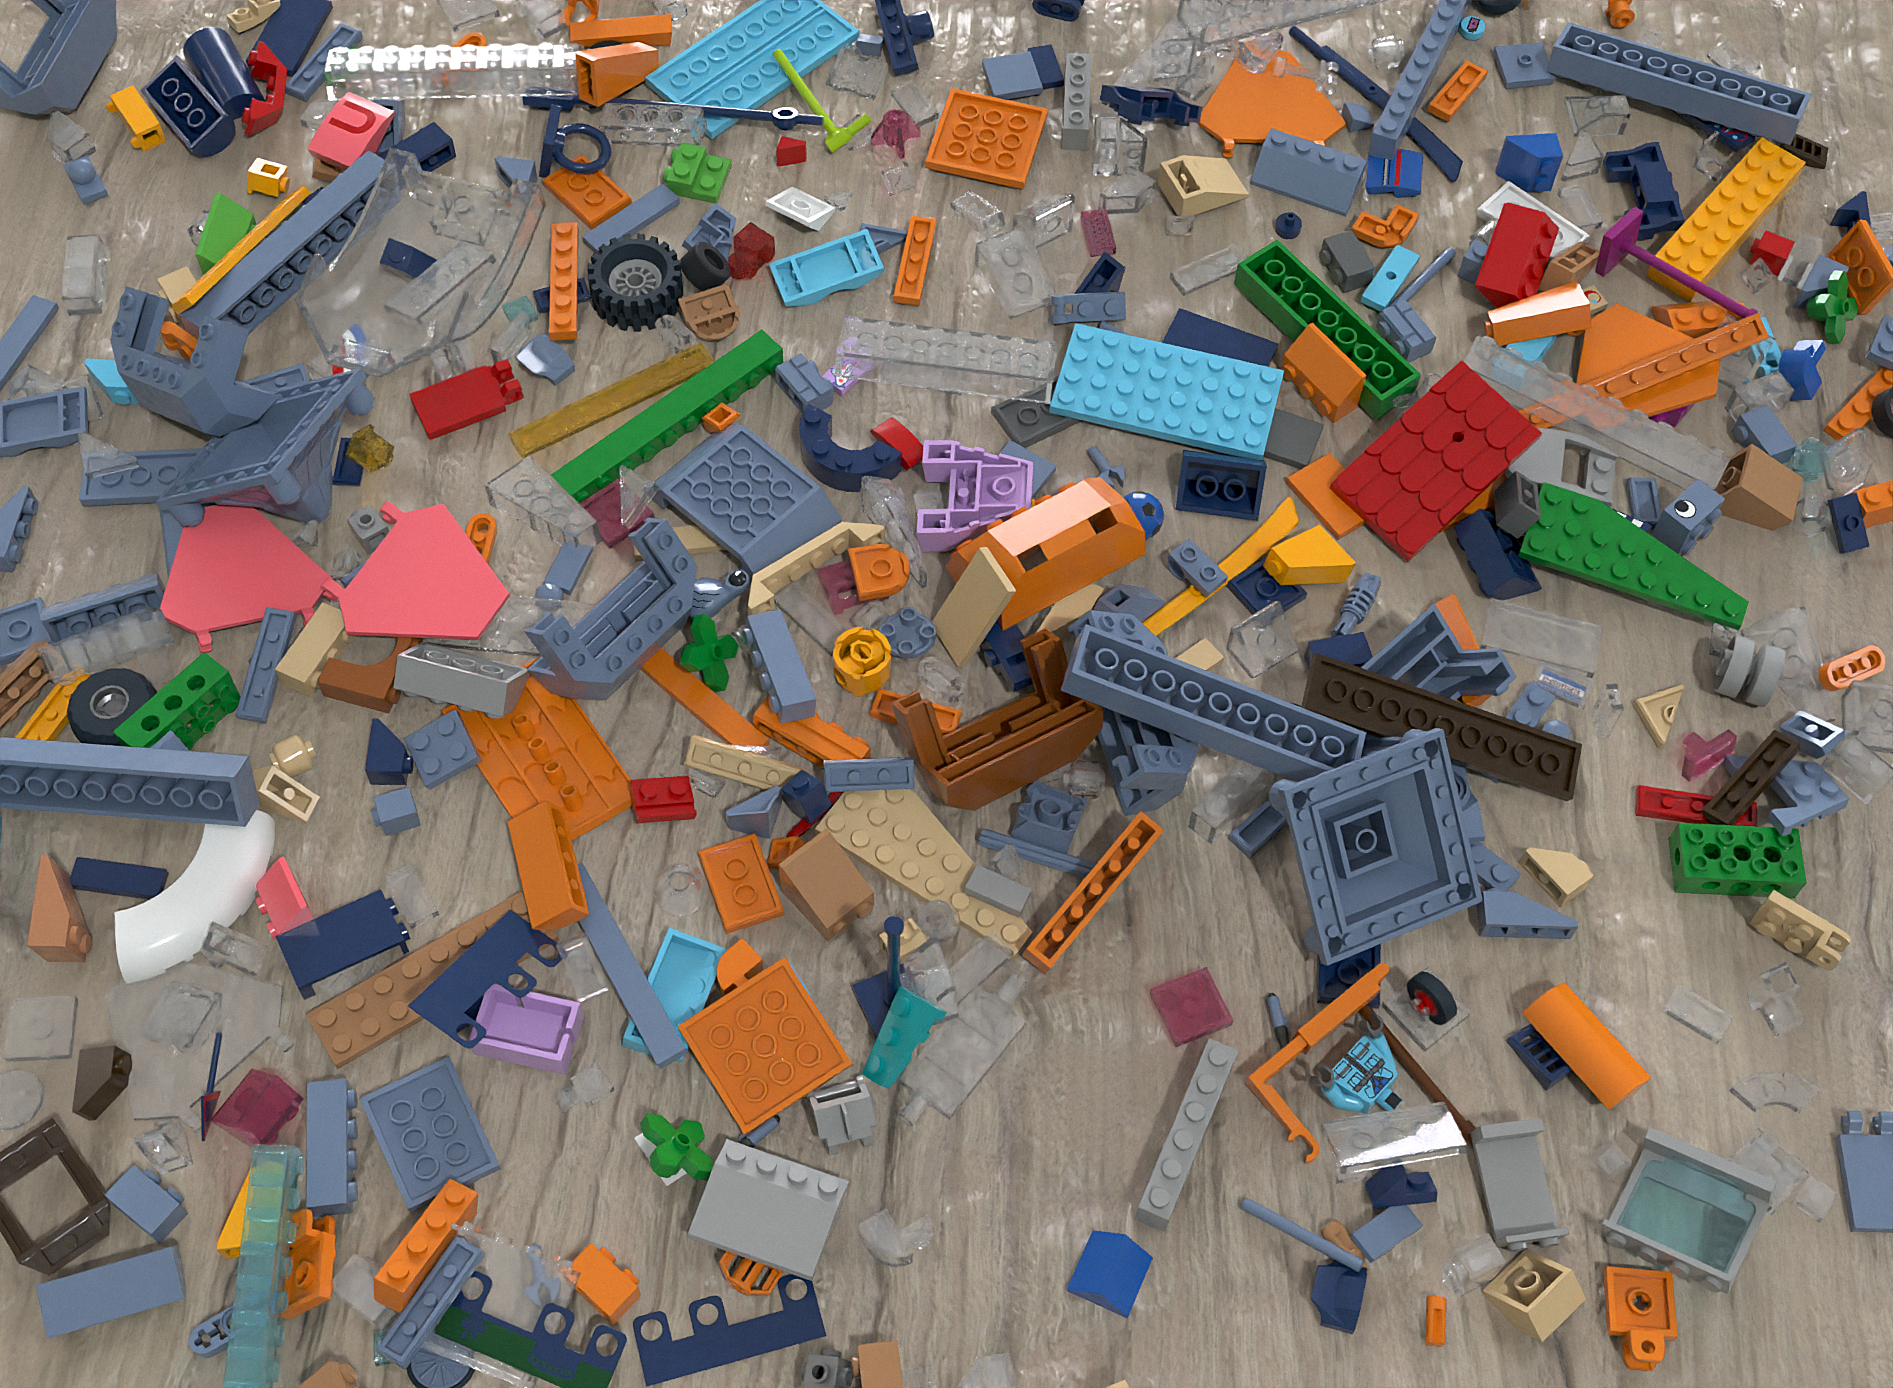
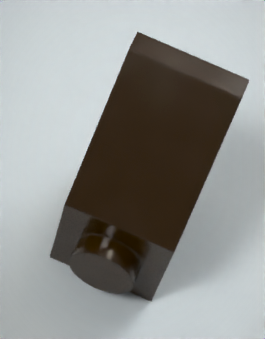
(100, 1079)

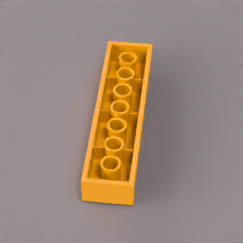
(1728, 216)

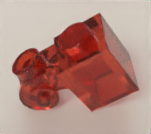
(751, 251)

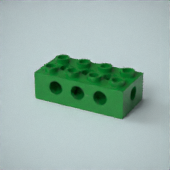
(182, 703)
(1736, 860)

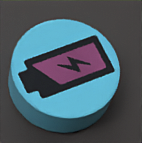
(1472, 28)

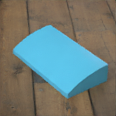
(681, 982)

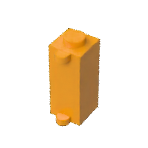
(137, 118)

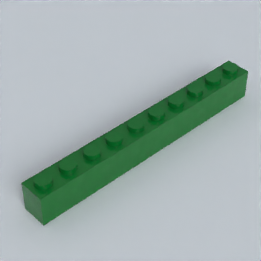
(671, 416)

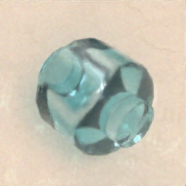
(1807, 461)

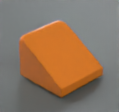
(719, 418)
(782, 849)

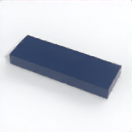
(118, 878)

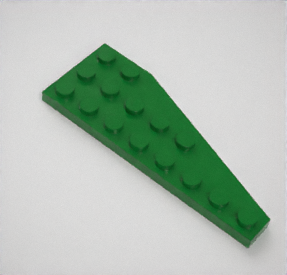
(1607, 549)

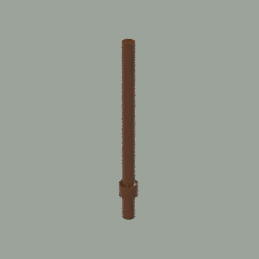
(1421, 1077)

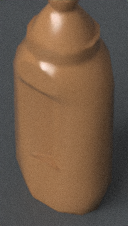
(1338, 1235)

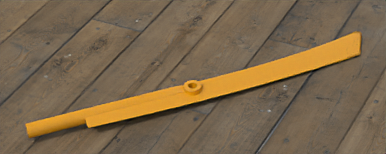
(1262, 540)

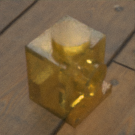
(370, 449)

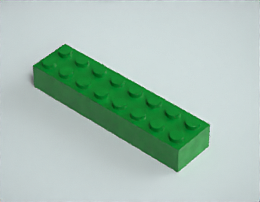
(1297, 297)

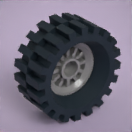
(635, 282)

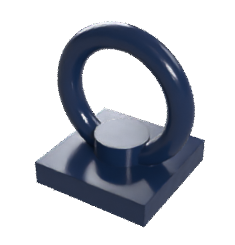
(555, 140)

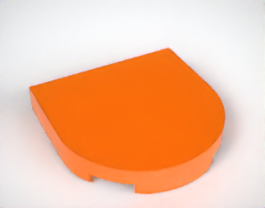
(878, 570)

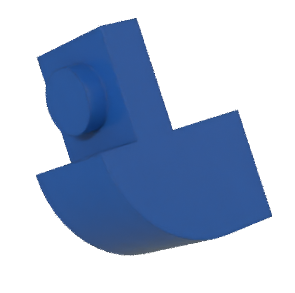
(1800, 369)

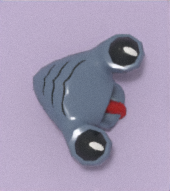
(712, 594)

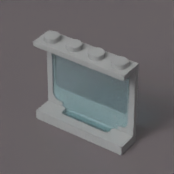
(1689, 1211)

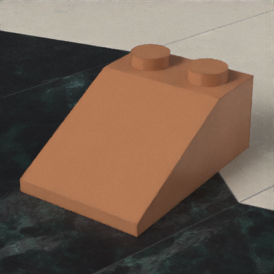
(57, 922)

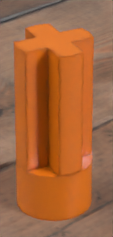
(1435, 1320)

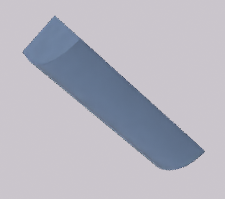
(112, 1291)

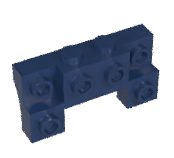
(1147, 103)
(1650, 186)
(1005, 653)

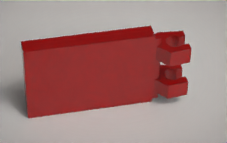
(466, 398)

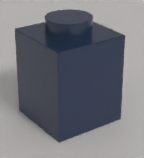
(806, 796)

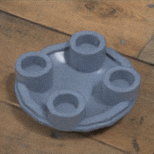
(909, 633)

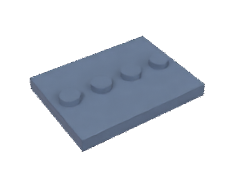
(429, 1133)

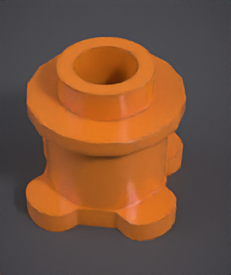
(1620, 13)

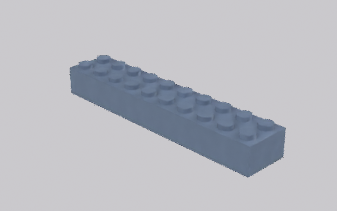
(1679, 83)
(280, 262)
(1207, 707)
(127, 782)

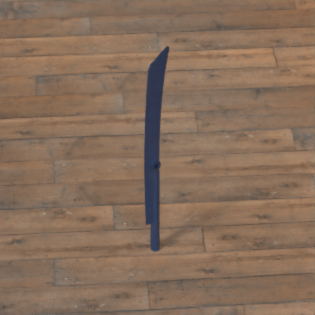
(1440, 152)

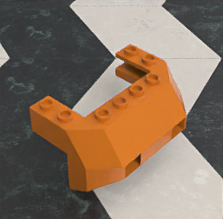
(1065, 535)

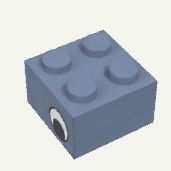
(1689, 518)

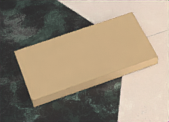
(973, 606)

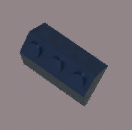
(1221, 485)
(1495, 557)

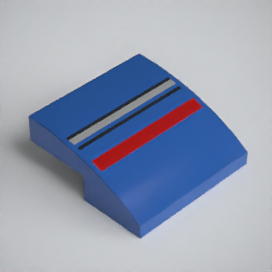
(1398, 175)

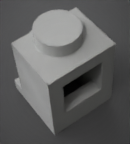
(366, 525)

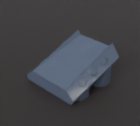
(1048, 817)

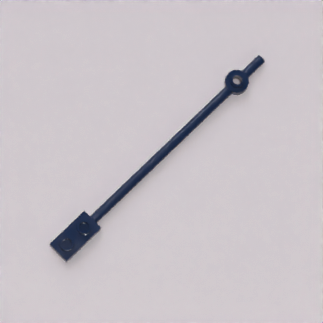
(784, 118)

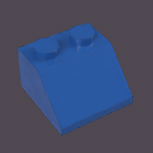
(1530, 161)

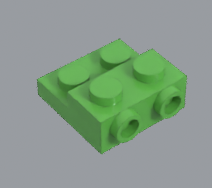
(696, 173)

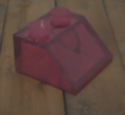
(258, 1108)

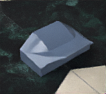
(546, 359)
(1813, 734)

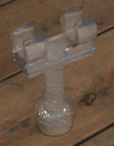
(1322, 77)

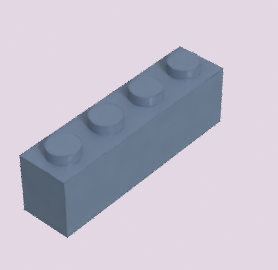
(779, 666)
(330, 1147)

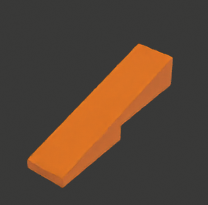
(643, 29)

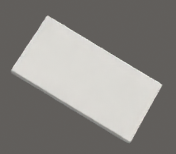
(1568, 233)

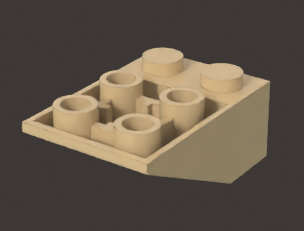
(1199, 184)

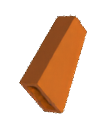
(613, 70)
(1540, 315)

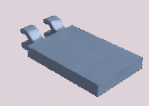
(1867, 1172)

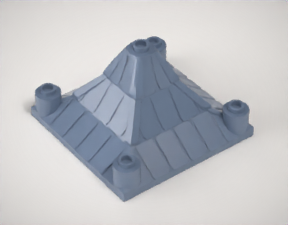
(278, 459)
(1380, 845)

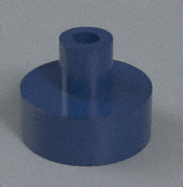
(1288, 225)

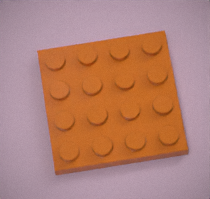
(986, 138)
(765, 1045)

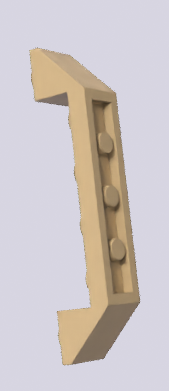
(807, 557)

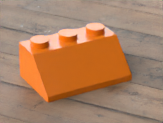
(1693, 317)
(1323, 374)

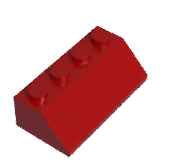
(1516, 255)

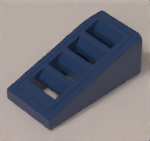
(1543, 1076)

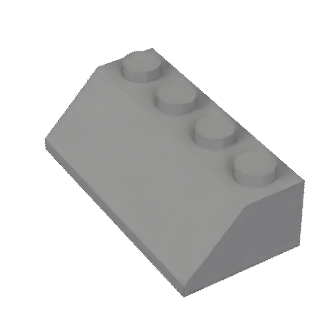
(460, 679)

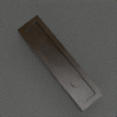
(1751, 779)

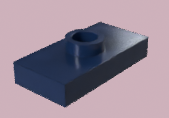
(1848, 523)

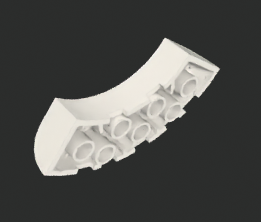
(213, 888)

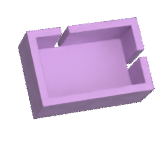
(530, 1035)

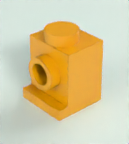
(267, 178)

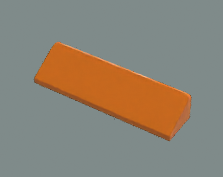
(1457, 622)

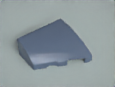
(715, 229)

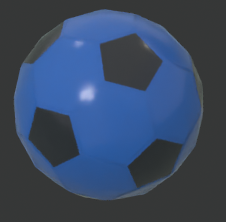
(1147, 510)

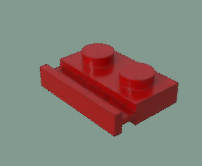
(662, 799)

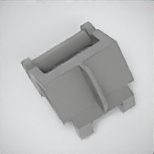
(845, 1117)

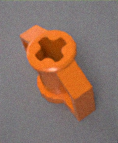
(745, 1287)

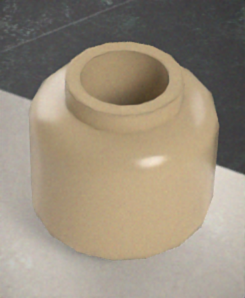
(293, 755)

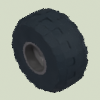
(105, 703)

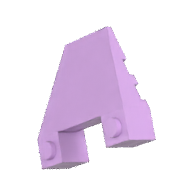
(980, 492)

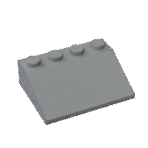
(769, 1209)

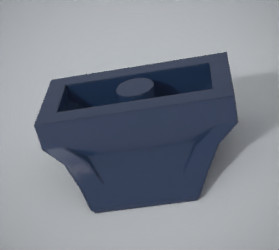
(1339, 1295)

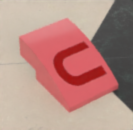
(350, 131)

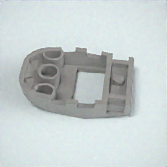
(1545, 461)

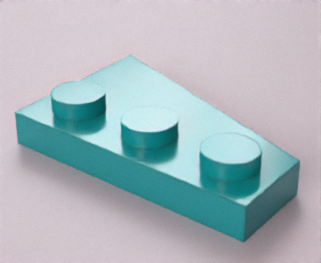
(901, 1032)

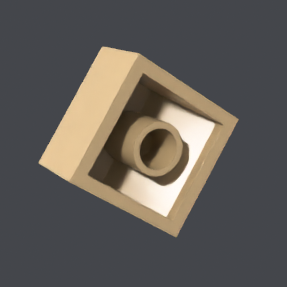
(1535, 1294)

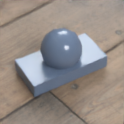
(85, 180)

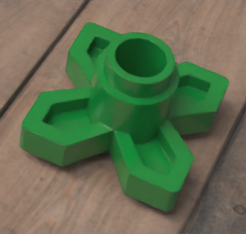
(1833, 307)
(709, 652)
(676, 1147)

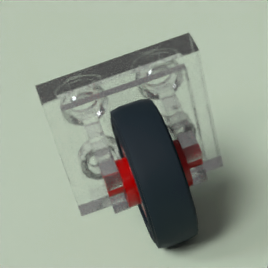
(1426, 1009)

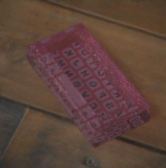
(1098, 232)

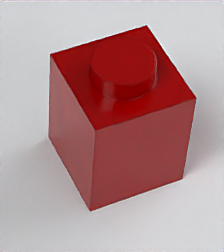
(1772, 249)

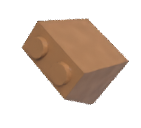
(1759, 489)
(825, 886)

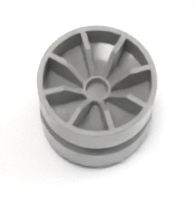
(1757, 673)

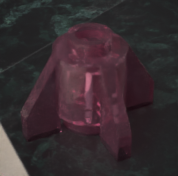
(895, 130)

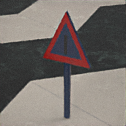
(210, 1099)

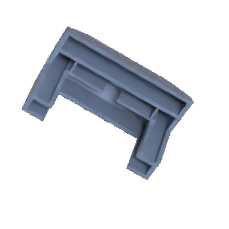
(61, 57)
(193, 392)
(624, 626)
(1433, 660)
(1143, 760)

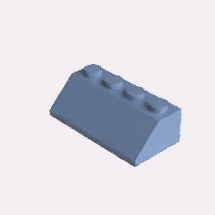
(1308, 172)
(102, 606)

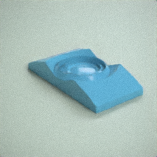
(827, 269)

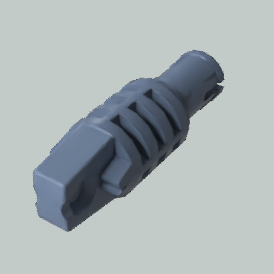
(1357, 604)

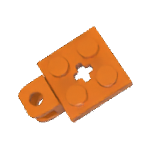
(311, 1264)
(1644, 1329)

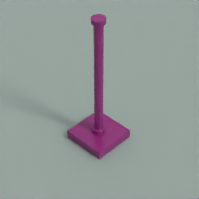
(1621, 241)

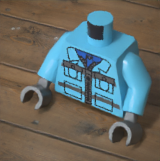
(1362, 1074)

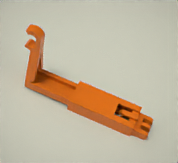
(1306, 1040)

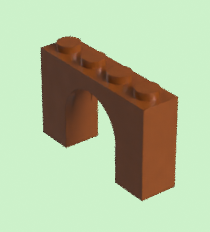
(365, 685)

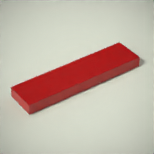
(1681, 806)

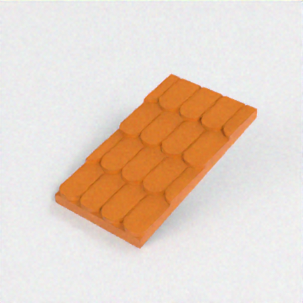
(549, 754)

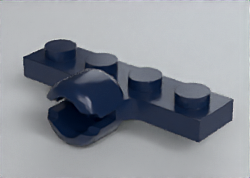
(902, 33)

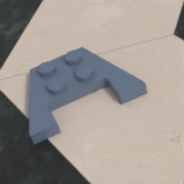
(1803, 788)

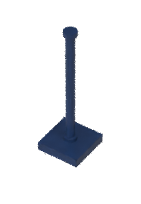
(878, 991)

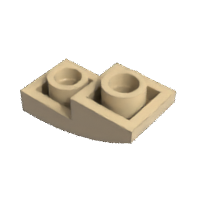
(258, 11)

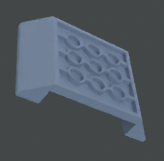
(747, 497)

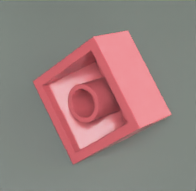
(282, 899)

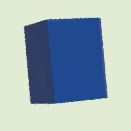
(1110, 1272)

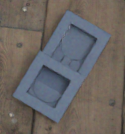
(1386, 1231)

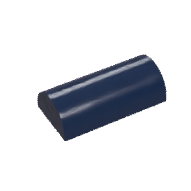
(221, 70)
(190, 109)

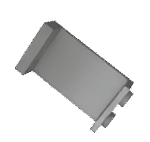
(1516, 1184)

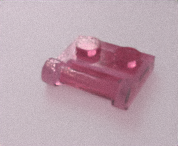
(839, 579)

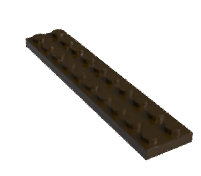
(1472, 735)

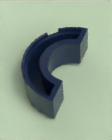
(839, 466)

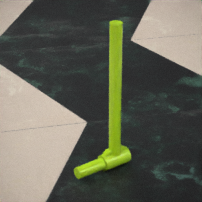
(837, 136)

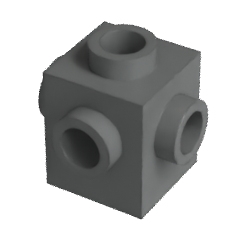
(827, 1370)

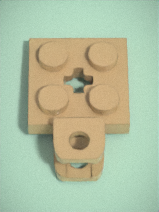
(1800, 930)

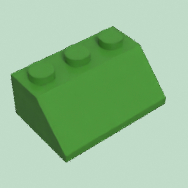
(223, 230)

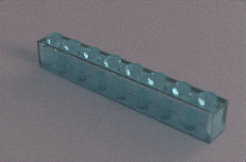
(263, 1267)

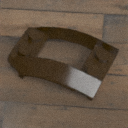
(74, 1237)

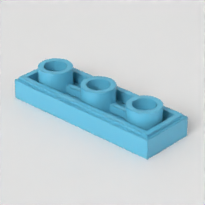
(1390, 278)

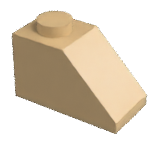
(283, 794)
(1557, 873)

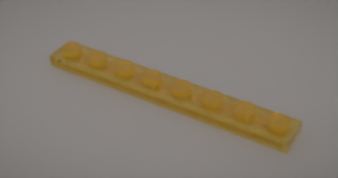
(610, 400)

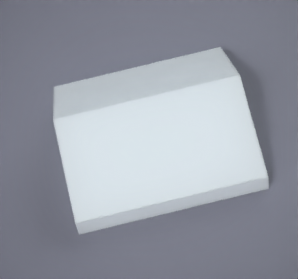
(801, 207)

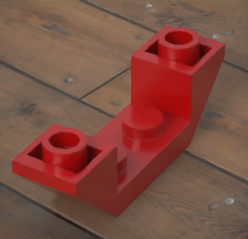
(268, 68)

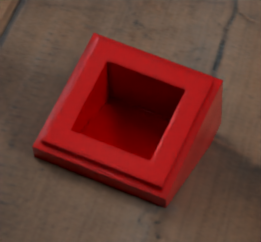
(791, 151)

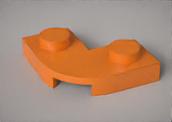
(1386, 233)

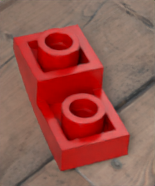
(899, 437)

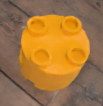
(862, 660)

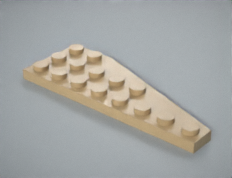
(912, 849)

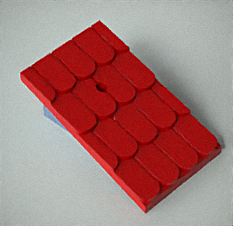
(1435, 460)

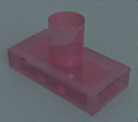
(1706, 754)

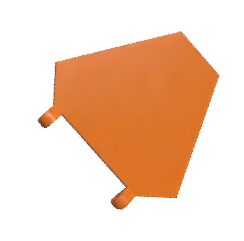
(1252, 104)
(1626, 337)

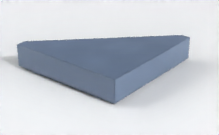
(884, 237)

